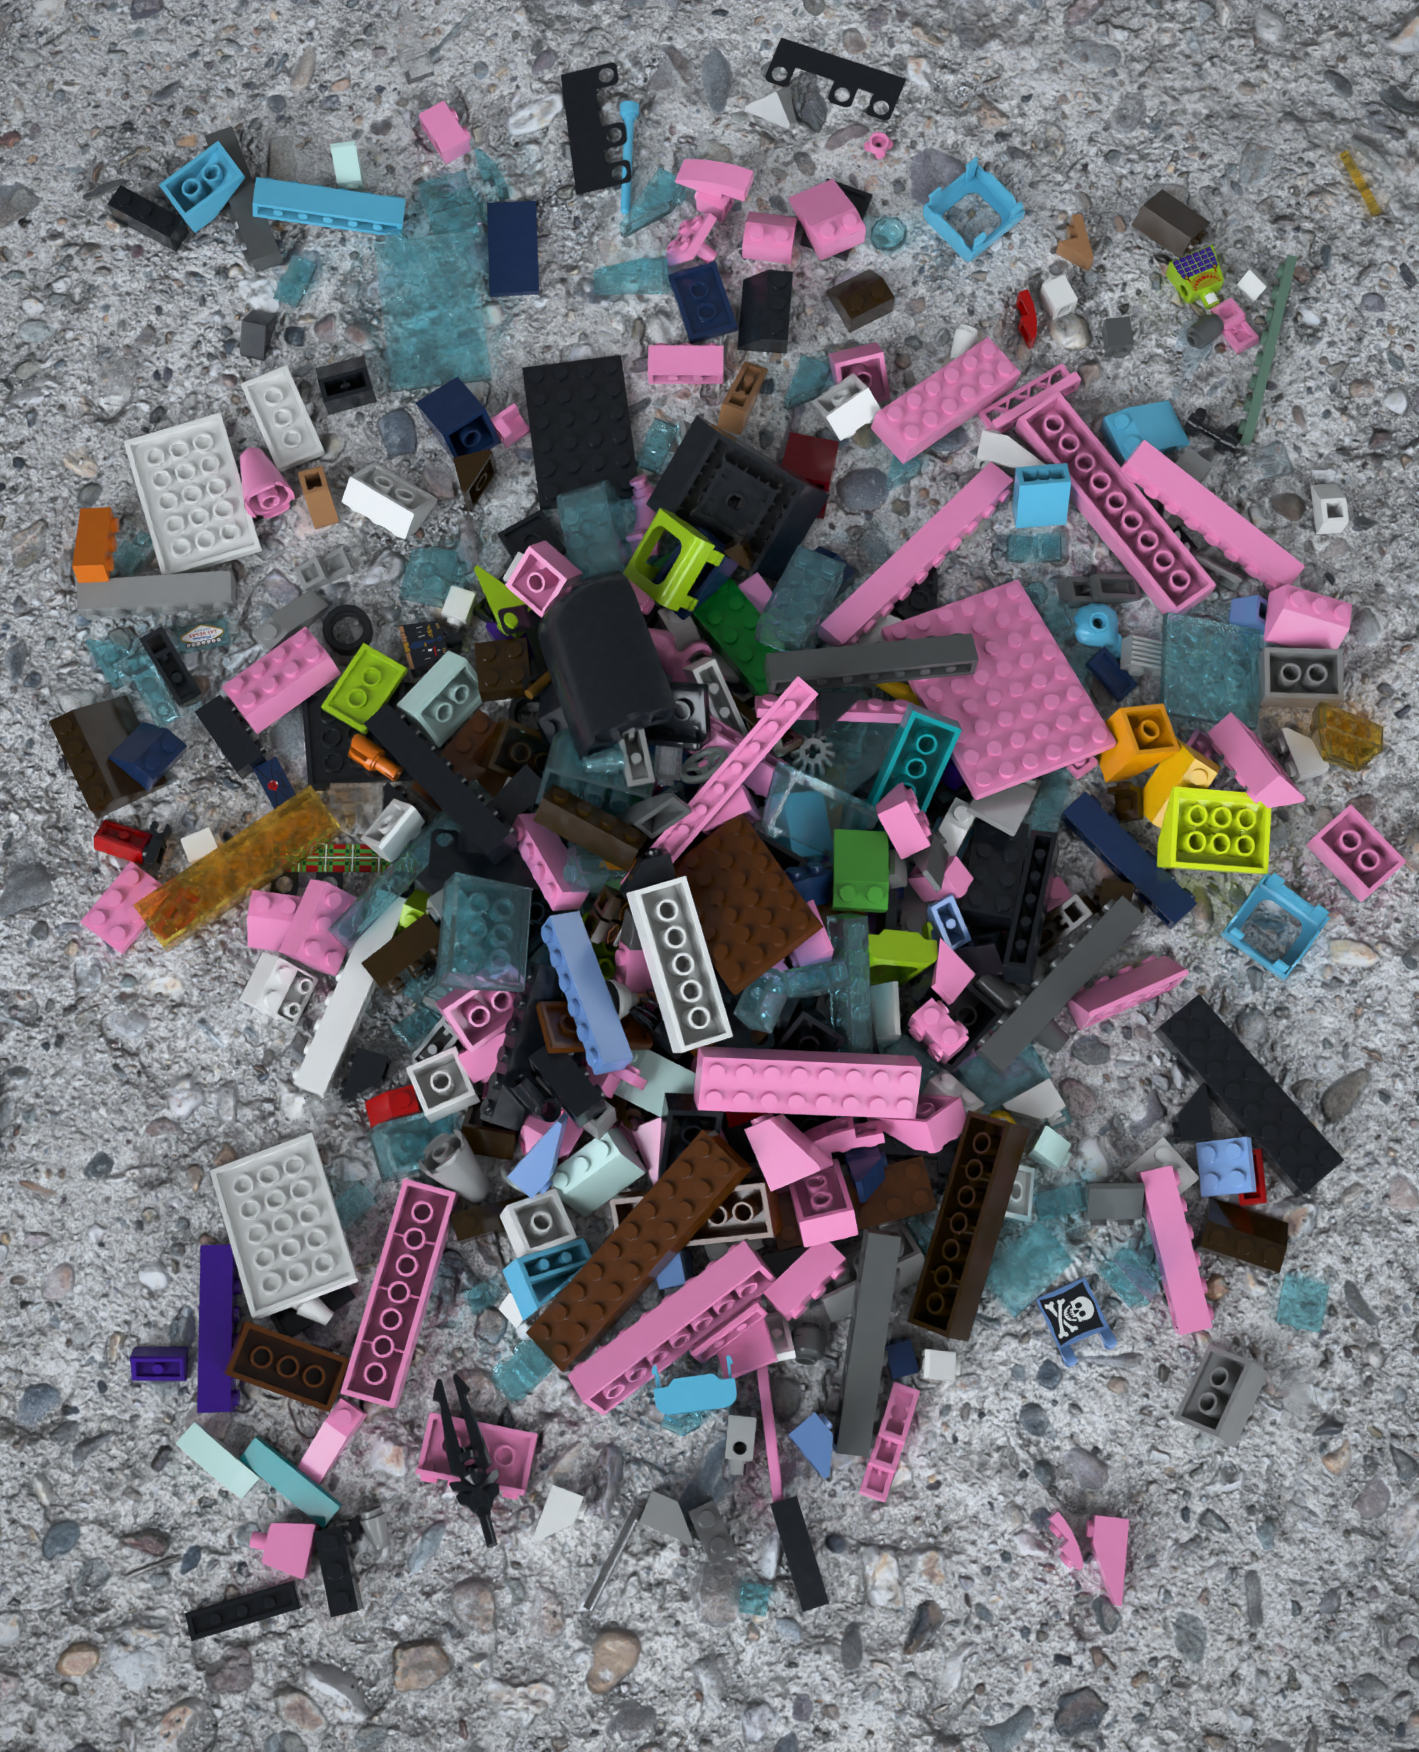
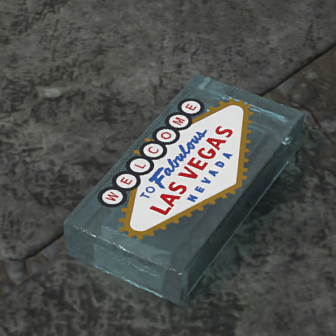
(203, 636)

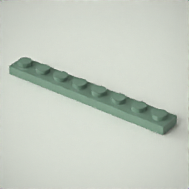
(1264, 358)

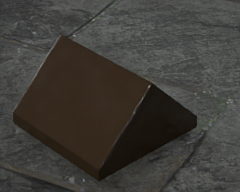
(474, 475)

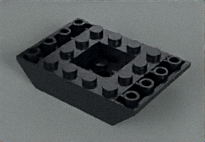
(775, 500)

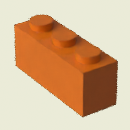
(95, 545)

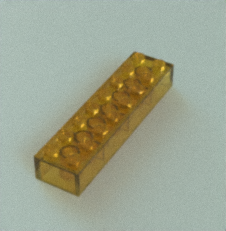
(238, 867)

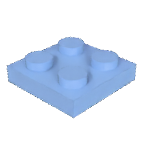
(1226, 1167)

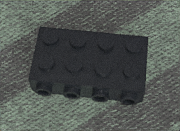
(690, 721)

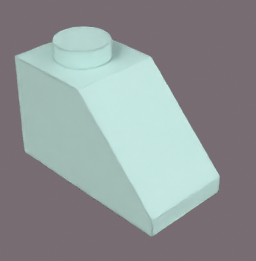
(348, 166)
(1050, 1149)

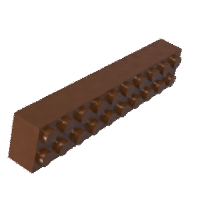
(638, 1250)

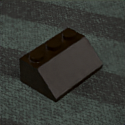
(1243, 1236)

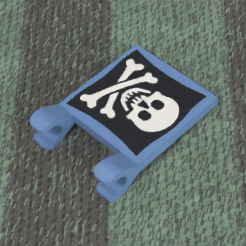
(1073, 1316)

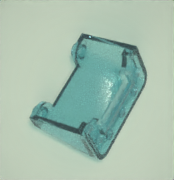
(812, 809)

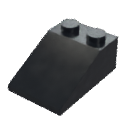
(681, 1125)

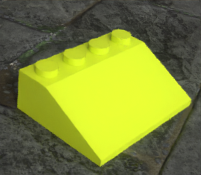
(1214, 832)

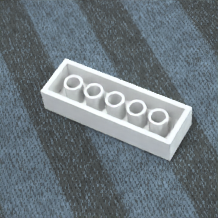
(679, 965)

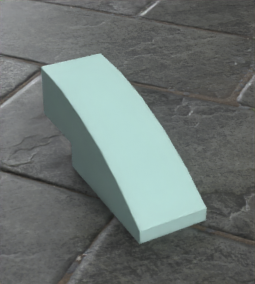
(218, 1460)

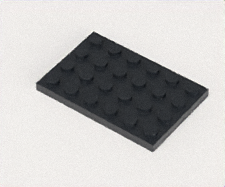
(579, 427)

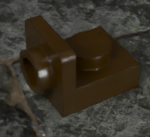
(1127, 801)

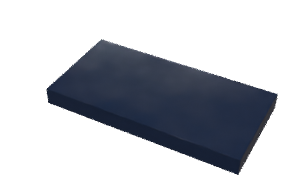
(513, 248)

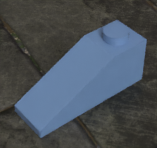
(539, 1164)

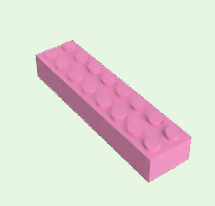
(806, 1082)
(400, 1294)
(671, 1328)

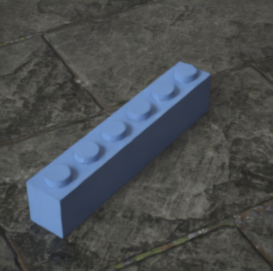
(586, 993)

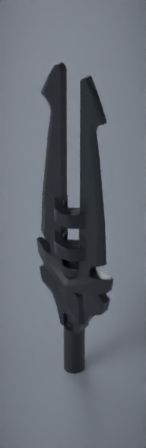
(477, 1488)

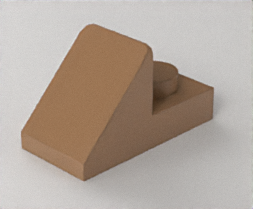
(1077, 246)

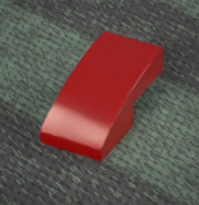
(1028, 321)

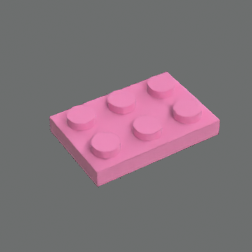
(114, 915)

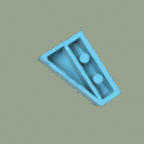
(544, 1273)

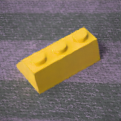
(1183, 769)

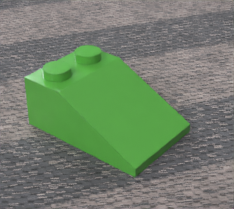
(860, 871)

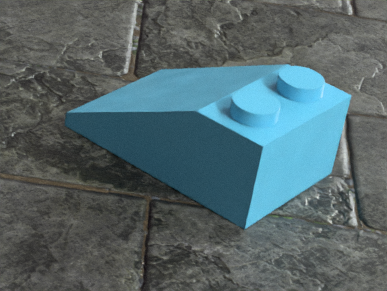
(203, 186)
(1147, 422)

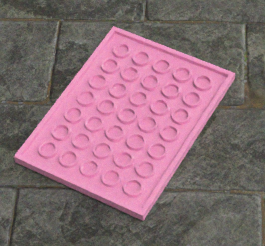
(1021, 705)

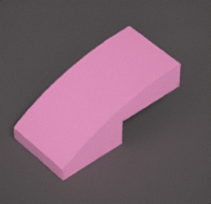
(1236, 329)

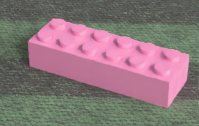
(945, 400)

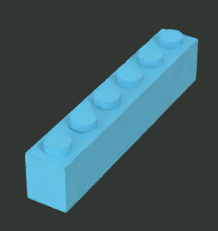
(327, 206)

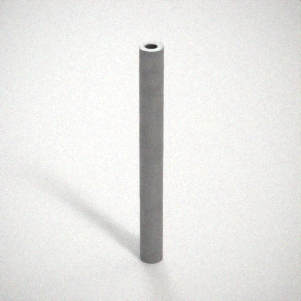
(613, 1557)

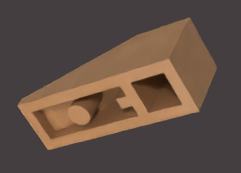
(741, 398)

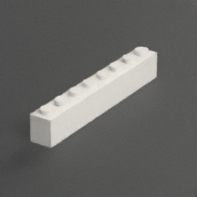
(345, 1008)

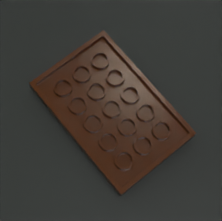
(744, 903)

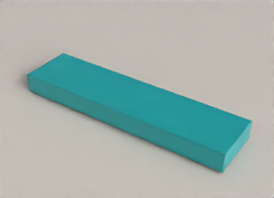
(290, 1481)

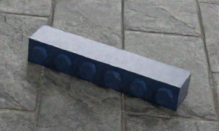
(1127, 859)

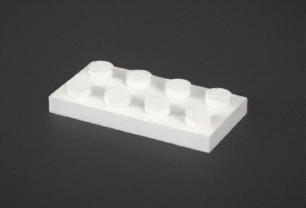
(282, 419)

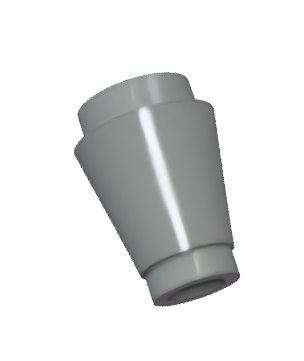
(375, 1526)

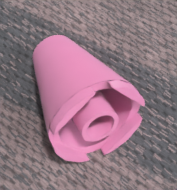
(263, 485)

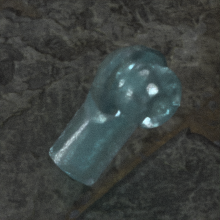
(683, 1425)

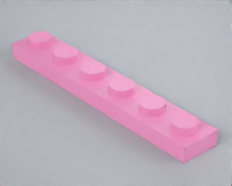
(863, 711)

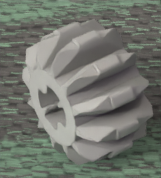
(822, 757)

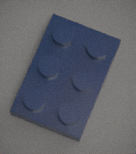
(702, 302)

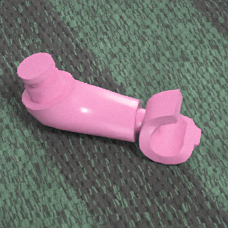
(644, 514)

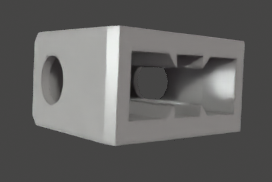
(740, 1428)

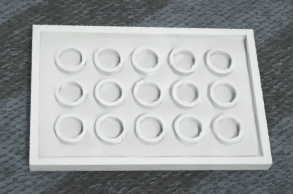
(192, 495)
(283, 1226)

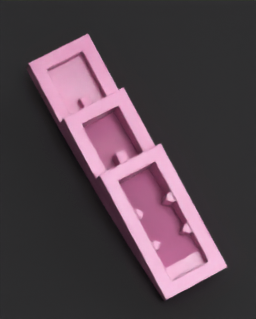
(889, 1442)

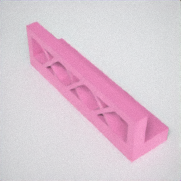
(1009, 419)

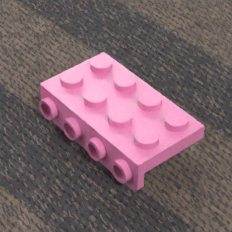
(508, 1448)

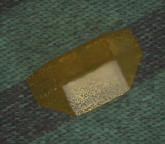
(1345, 737)

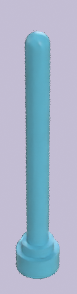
(629, 112)

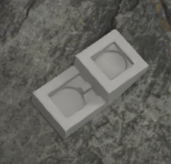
(324, 570)

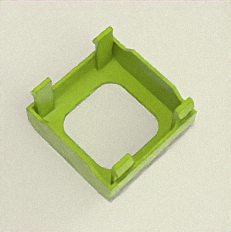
(693, 555)
(905, 950)

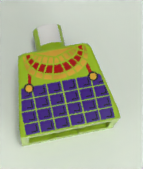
(1197, 276)

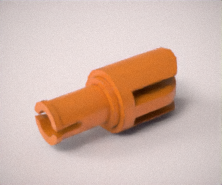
(373, 757)

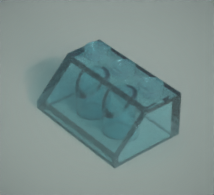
(1026, 1269)

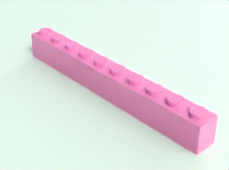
(917, 557)

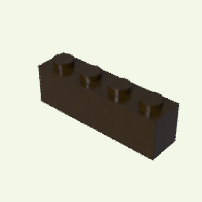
(590, 827)

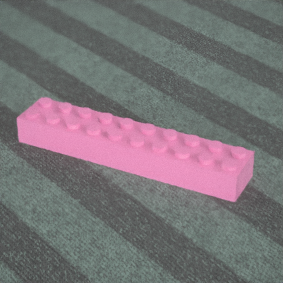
(1116, 507)

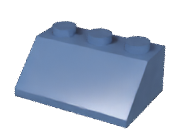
(815, 1442)

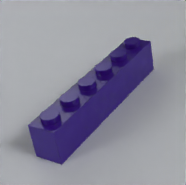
(217, 1328)

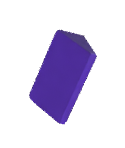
(159, 1363)

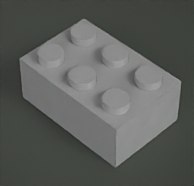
(1300, 677)

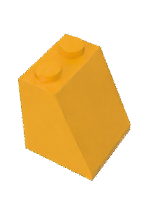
(1142, 740)

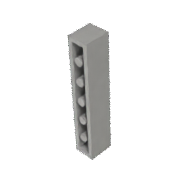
(157, 594)

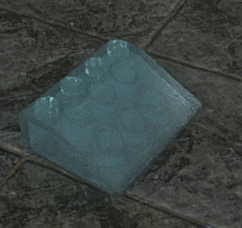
(483, 934)

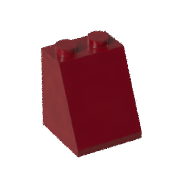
(813, 460)

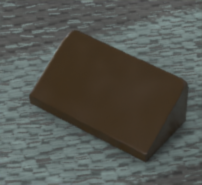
(740, 552)

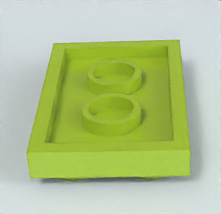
(364, 687)

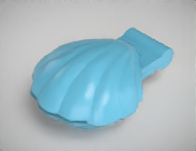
(1098, 628)

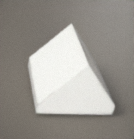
(1254, 285)

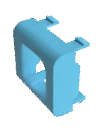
(980, 182)
(1311, 918)
(695, 1393)

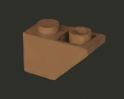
(318, 497)

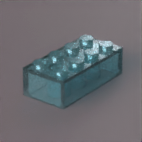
(800, 601)

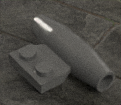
(1004, 994)

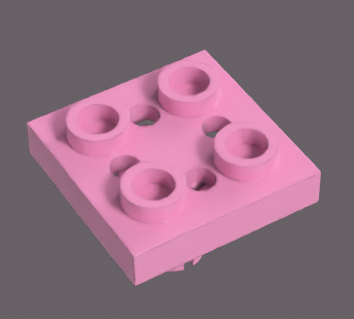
(691, 241)

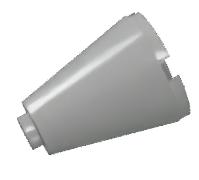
(455, 1166)

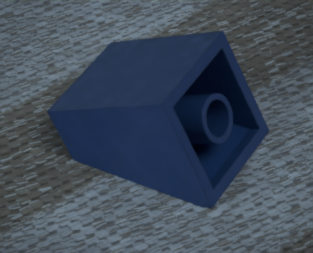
(458, 419)

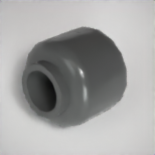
(808, 1343)

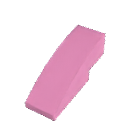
(715, 178)

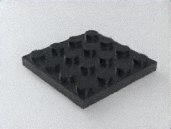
(330, 741)

